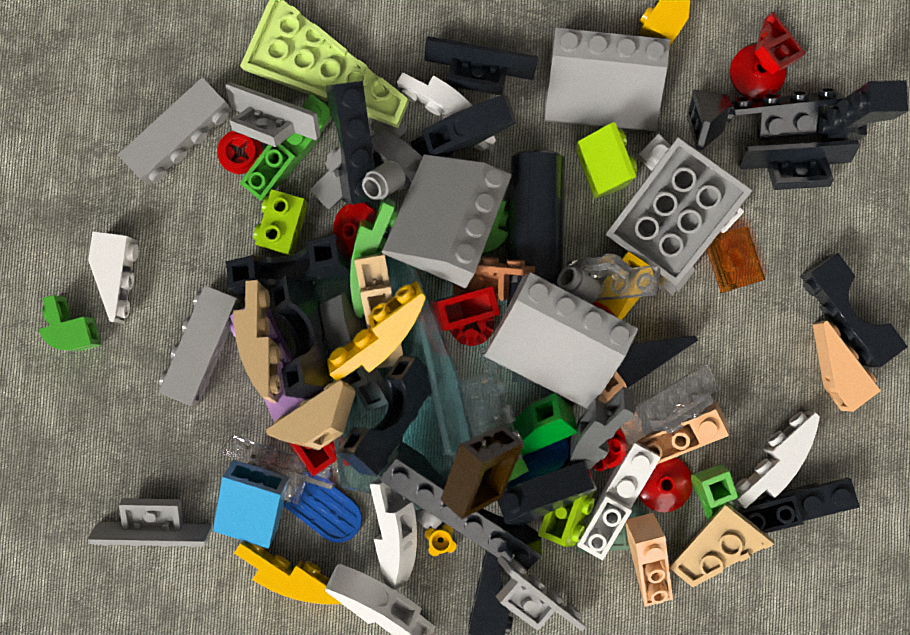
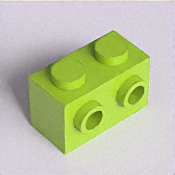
(280, 222)
(565, 523)

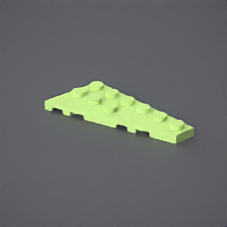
(308, 59)

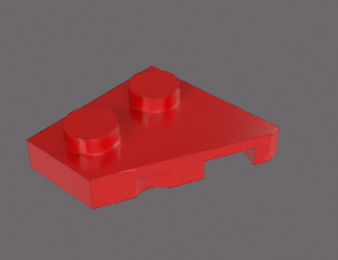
(776, 45)

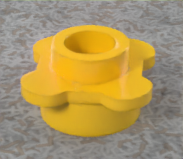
(436, 547)

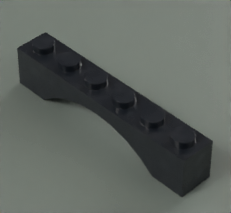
(419, 482)

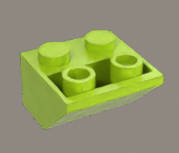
(606, 161)

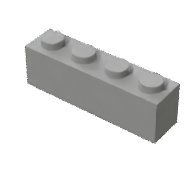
(175, 132)
(199, 347)

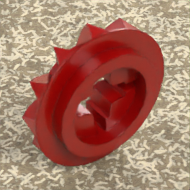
(227, 155)
(473, 337)

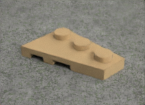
(719, 544)

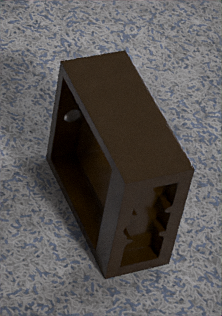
(480, 471)

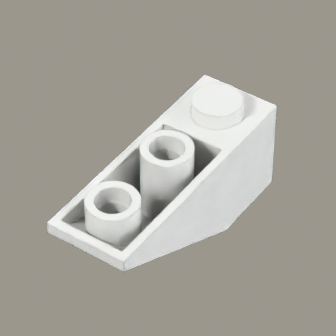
(112, 264)

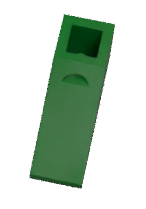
(545, 423)

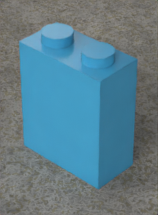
(250, 503)

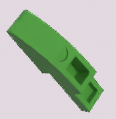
(280, 161)
(368, 242)

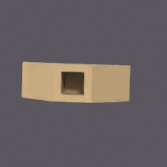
(317, 418)

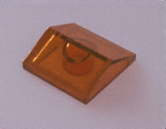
(734, 260)

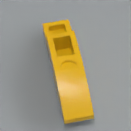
(388, 328)
(274, 573)

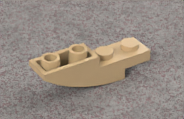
(375, 290)
(256, 350)

